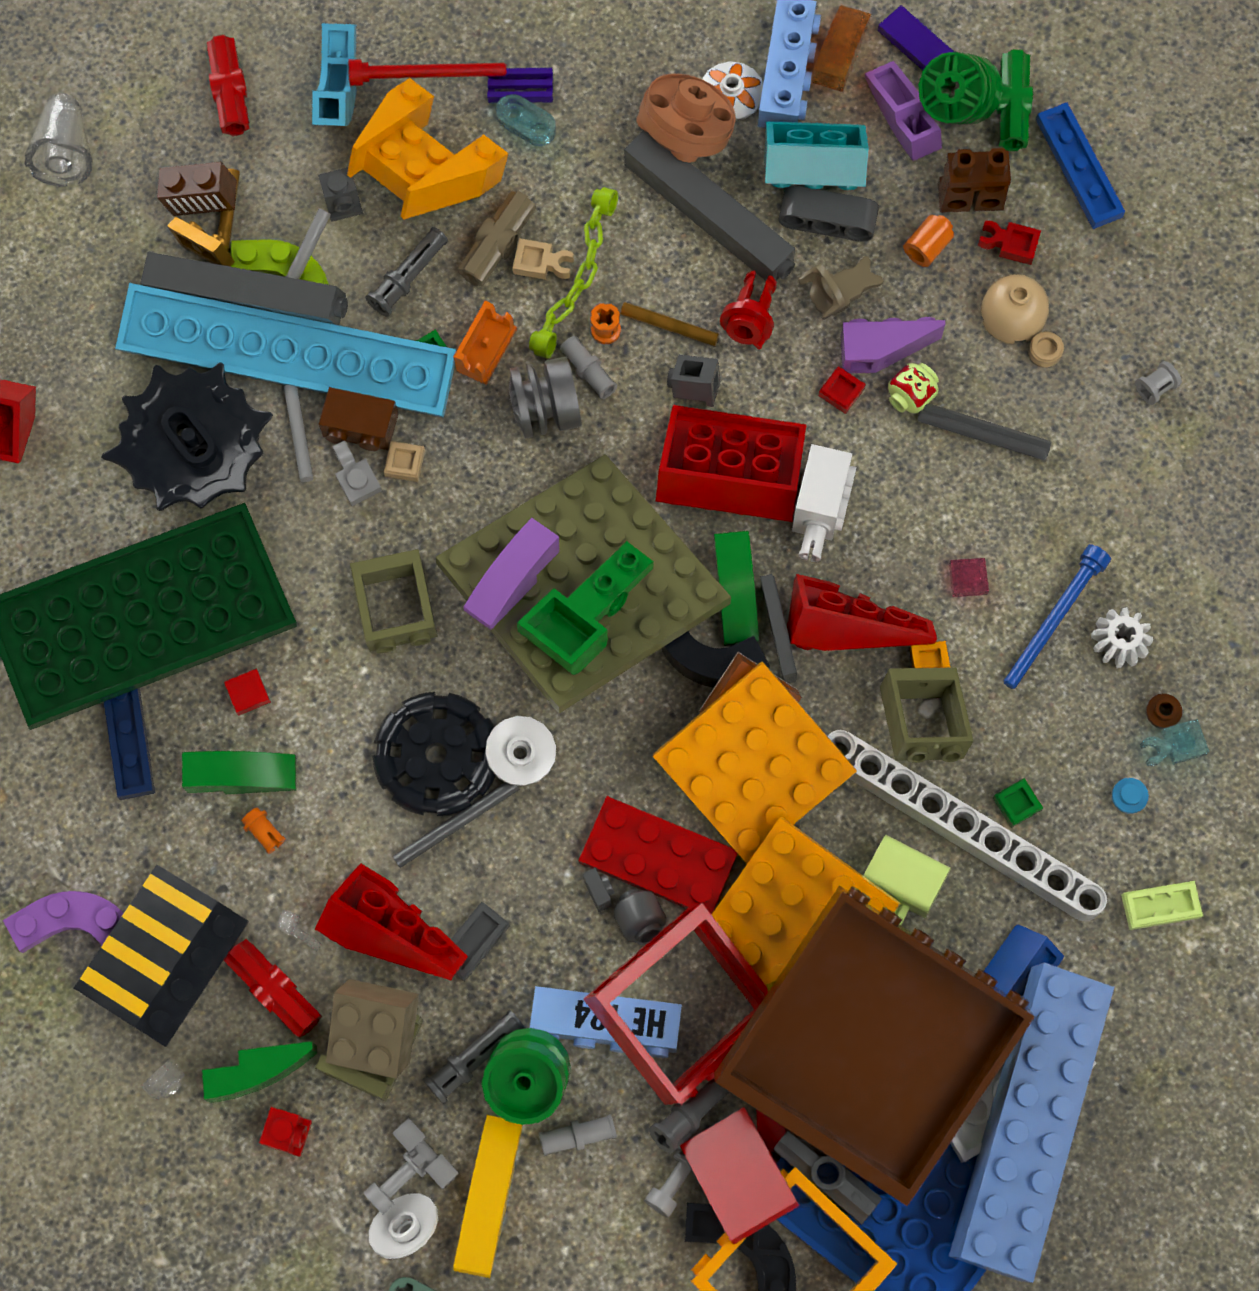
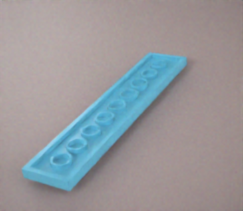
(285, 348)

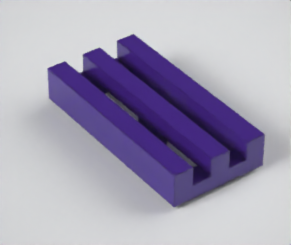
(522, 79)

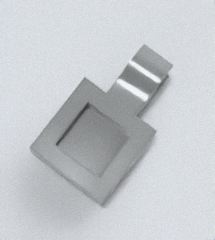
(355, 478)

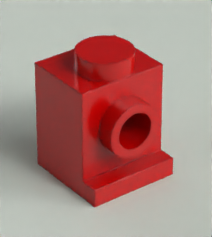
(285, 1132)

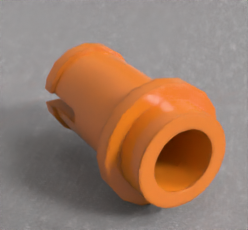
(262, 829)

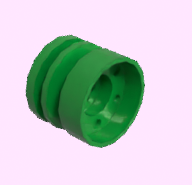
(977, 92)

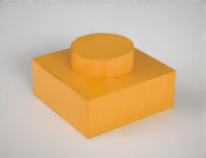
(930, 655)

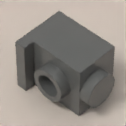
(340, 194)
(695, 379)

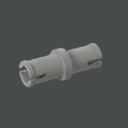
(588, 367)
(577, 1135)

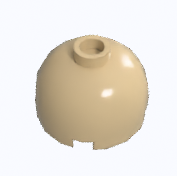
(1015, 308)

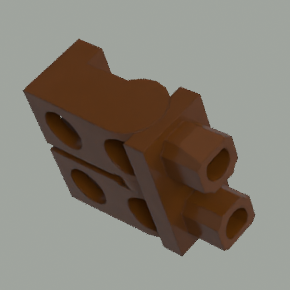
(975, 178)

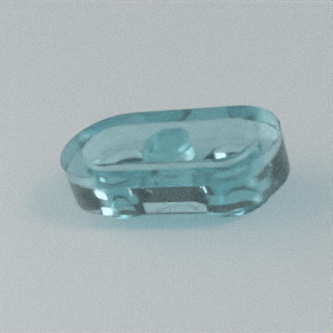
(528, 120)

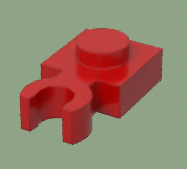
(1016, 242)

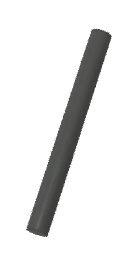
(454, 823)

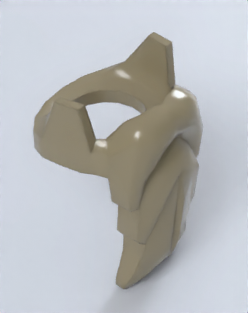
(835, 292)

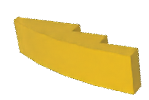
(487, 1197)

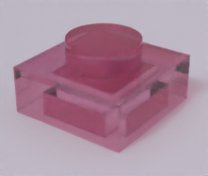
(968, 577)

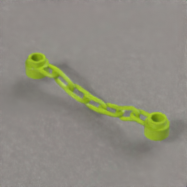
(604, 203)

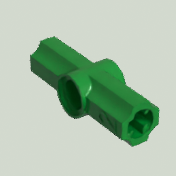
(1015, 101)

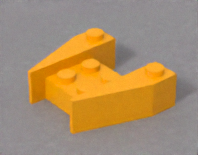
(417, 165)

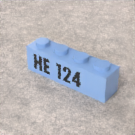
(569, 1017)

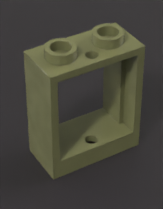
(386, 569)
(926, 684)

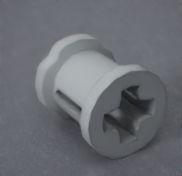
(1158, 382)

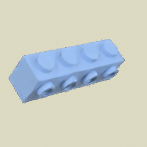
(787, 62)

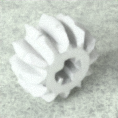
(1119, 648)

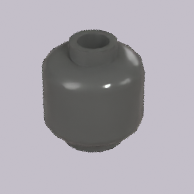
(639, 916)

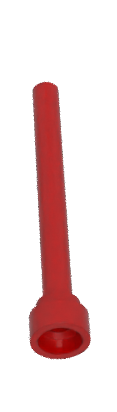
(361, 72)

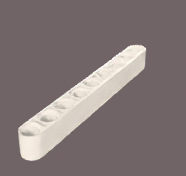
(981, 828)

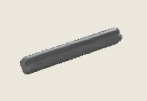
(985, 431)

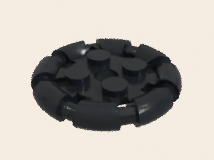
(419, 740)

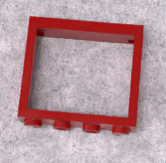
(730, 959)

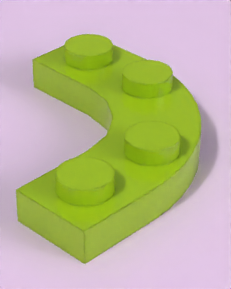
(273, 258)

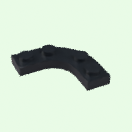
(763, 1248)

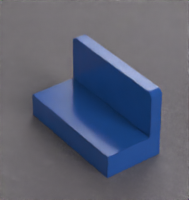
(1016, 957)

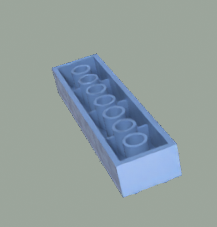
(1032, 1125)

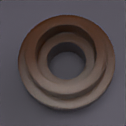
(1160, 720)

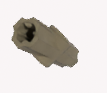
(496, 238)

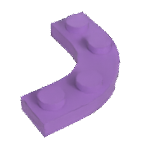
(60, 913)

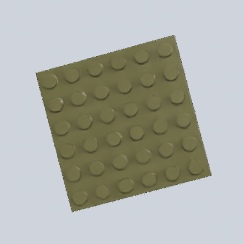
(593, 517)

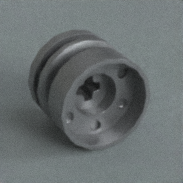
(545, 397)

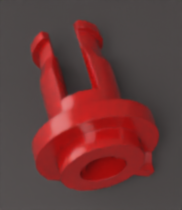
(748, 319)

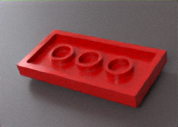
(657, 856)

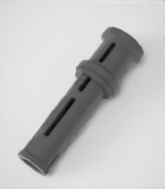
(398, 282)
(460, 1067)
(686, 1117)

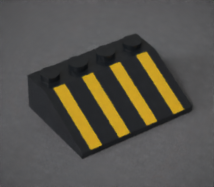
(161, 955)

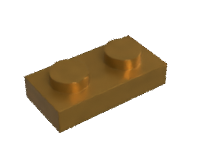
(196, 240)

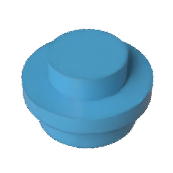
(1130, 795)

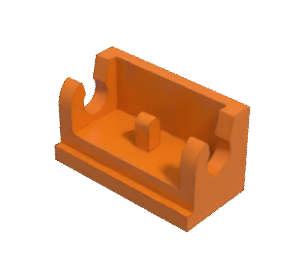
(484, 343)

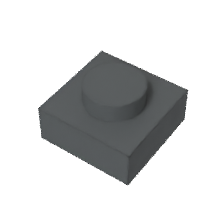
(599, 889)

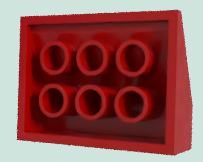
(731, 463)

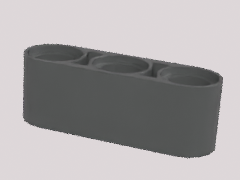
(828, 213)

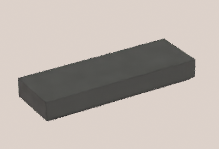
(778, 628)

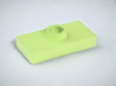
(1162, 905)

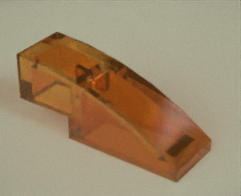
(840, 48)

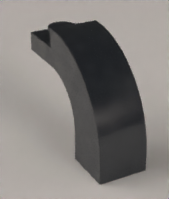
(708, 664)

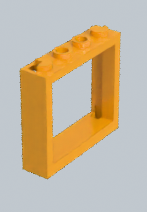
(869, 1282)

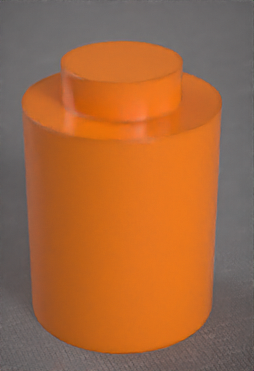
(929, 240)

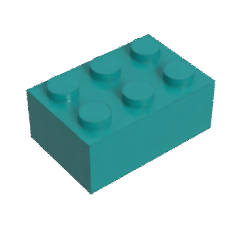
(816, 155)

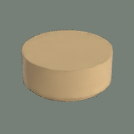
(1046, 349)

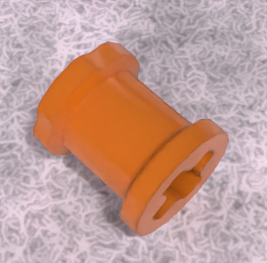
(603, 332)

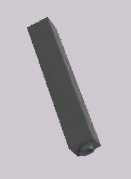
(710, 208)
(246, 288)

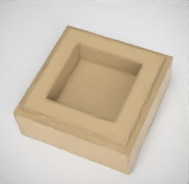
(404, 461)

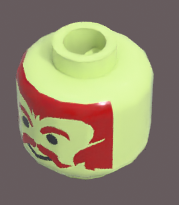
(913, 387)

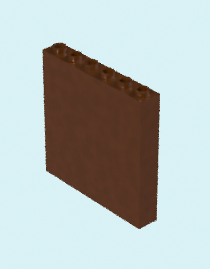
(874, 1044)

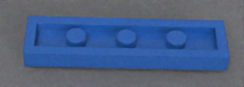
(1080, 165)

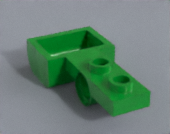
(570, 626)

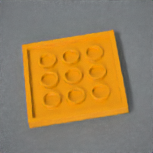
(754, 761)
(784, 895)

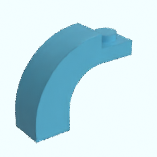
(334, 98)

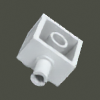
(823, 498)

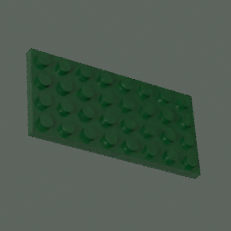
(139, 615)

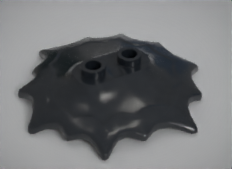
(214, 423)

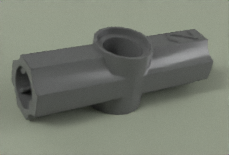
(847, 1190)

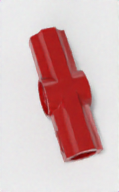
(228, 85)
(272, 988)

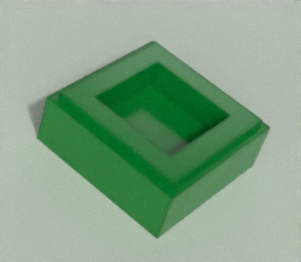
(1018, 802)

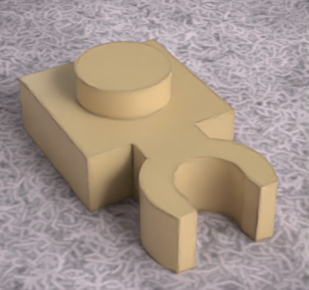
(536, 259)

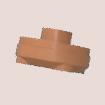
(687, 116)

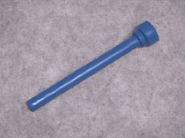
(1093, 561)

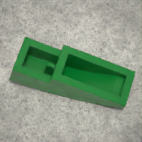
(736, 576)
(238, 772)
(255, 1071)

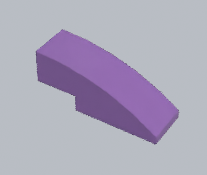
(904, 111)
(512, 573)

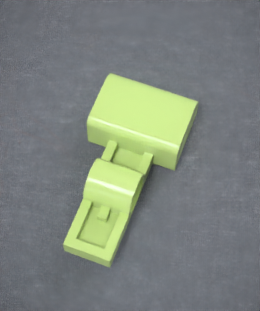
(907, 876)

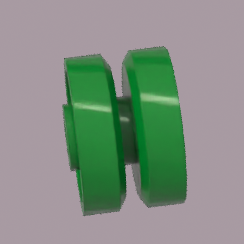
(526, 1076)

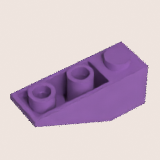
(876, 345)

